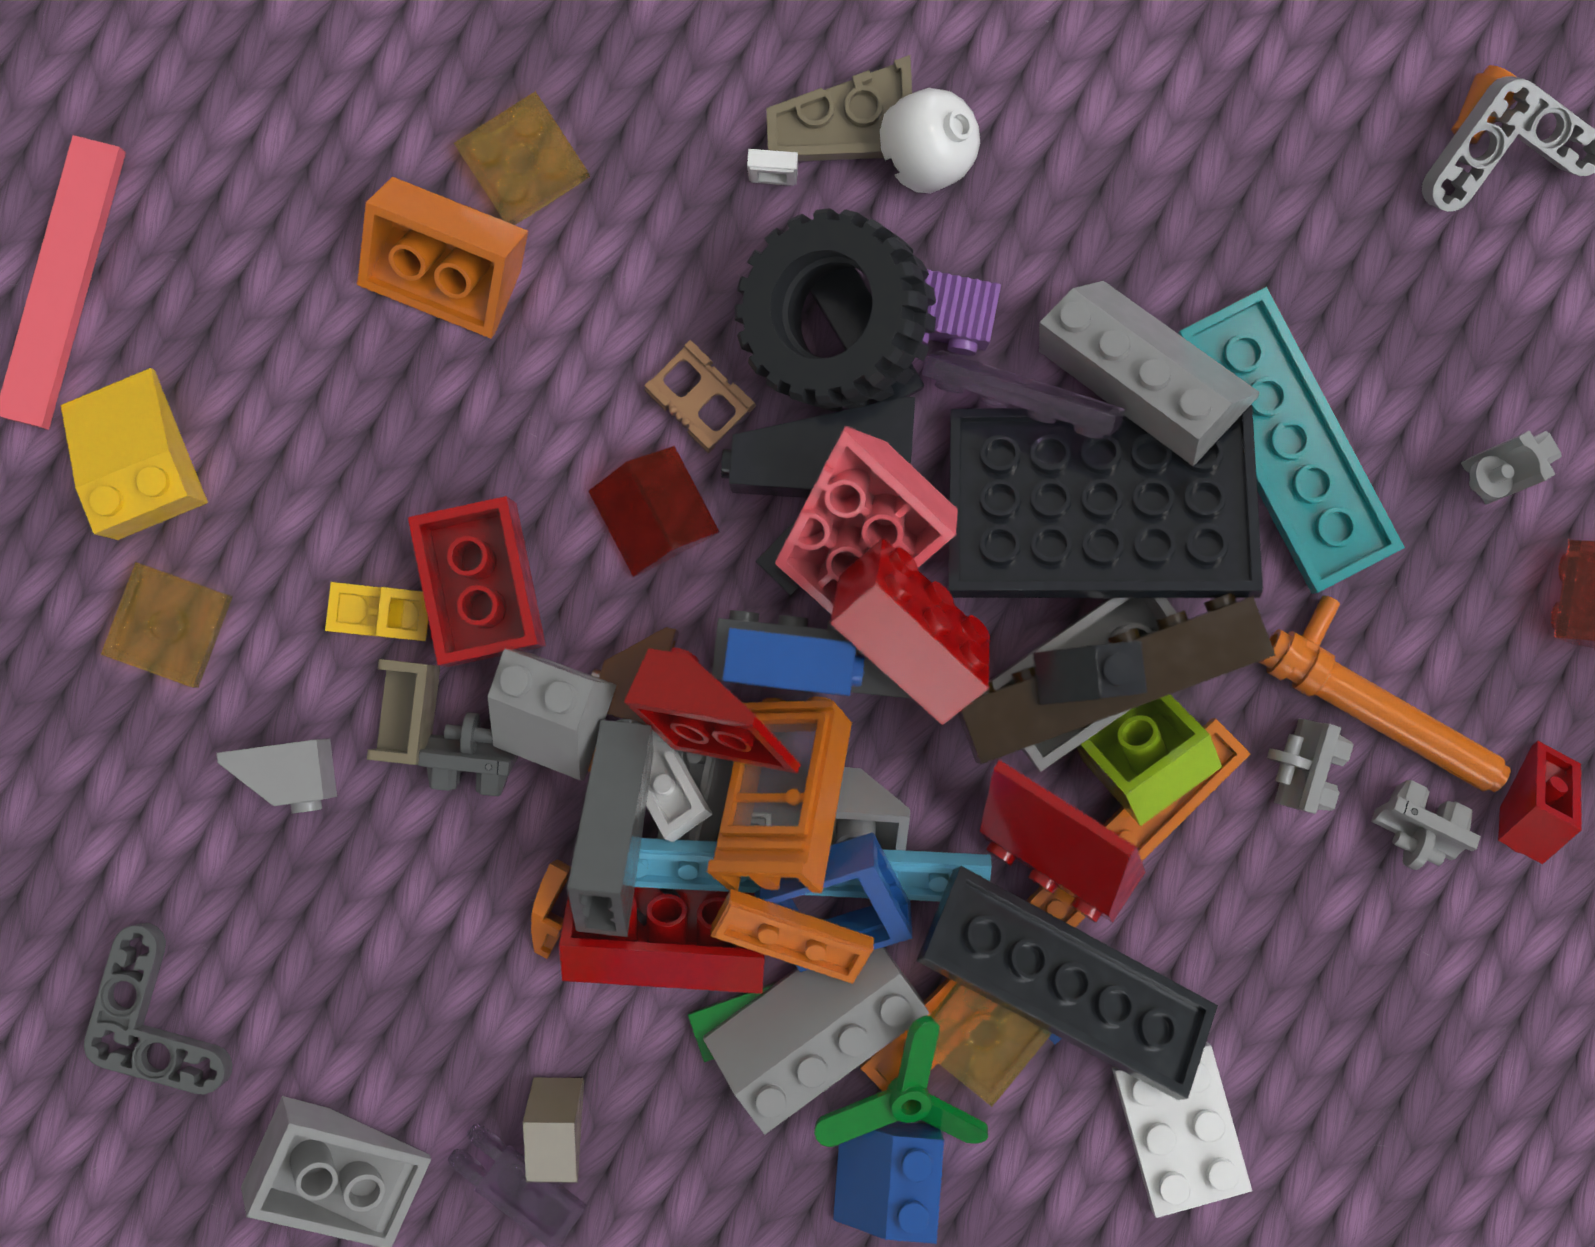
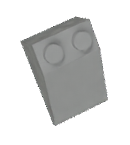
(332, 1175)

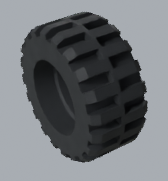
(778, 291)

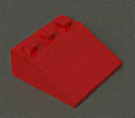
(1059, 845)

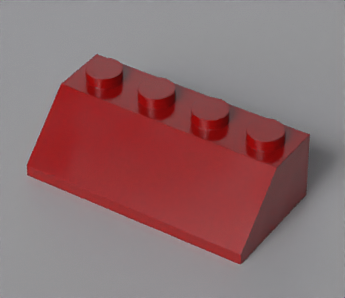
(665, 953)

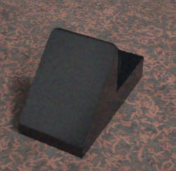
(1089, 672)

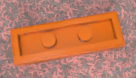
(792, 936)

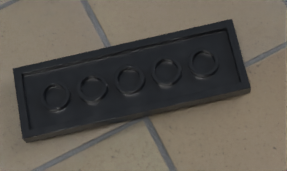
(1068, 983)

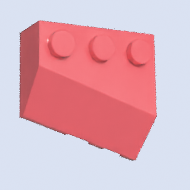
(856, 501)

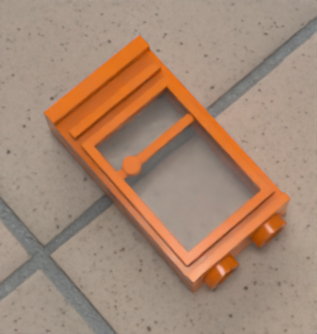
(781, 819)

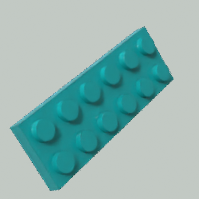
(1301, 453)

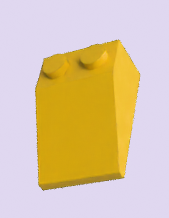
(129, 457)

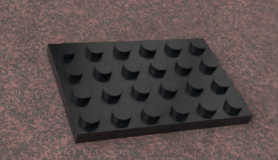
(1099, 515)

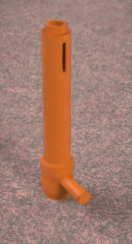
(1318, 674)

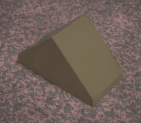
(553, 1130)

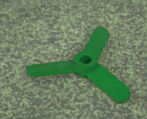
(904, 1099)

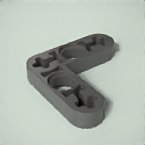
(129, 1022)

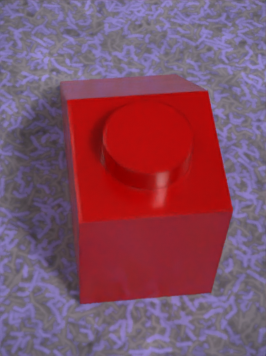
(1542, 804)

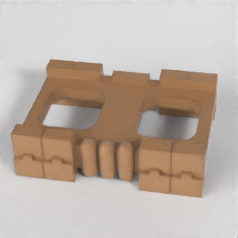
(687, 408)

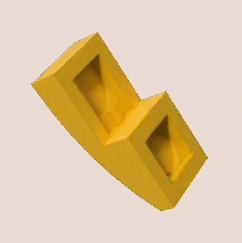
(376, 612)

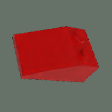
(700, 714)

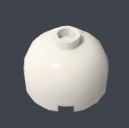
(930, 139)

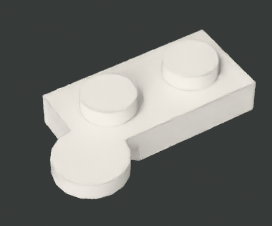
(673, 794)

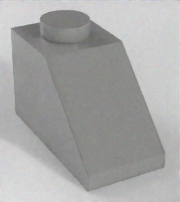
(286, 772)

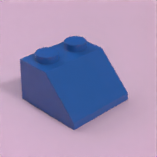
(891, 1182)

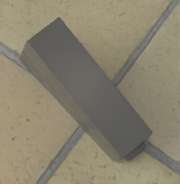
(611, 829)

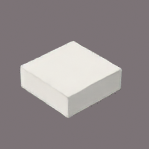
(772, 167)

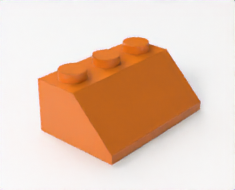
(440, 256)

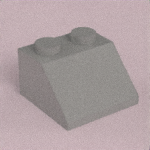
(547, 711)

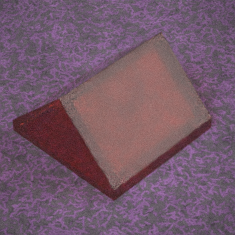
(653, 509)

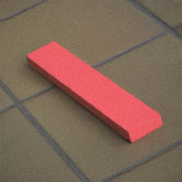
(60, 282)

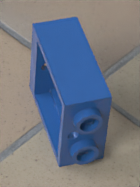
(792, 662)
(861, 858)

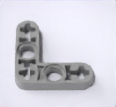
(1517, 123)

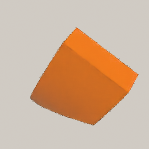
(545, 925)

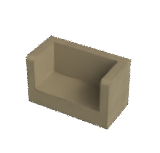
(406, 711)

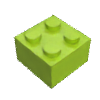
(1151, 756)

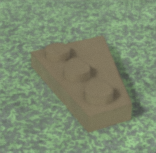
(841, 119)

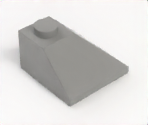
(869, 808)

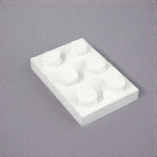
(1185, 1145)

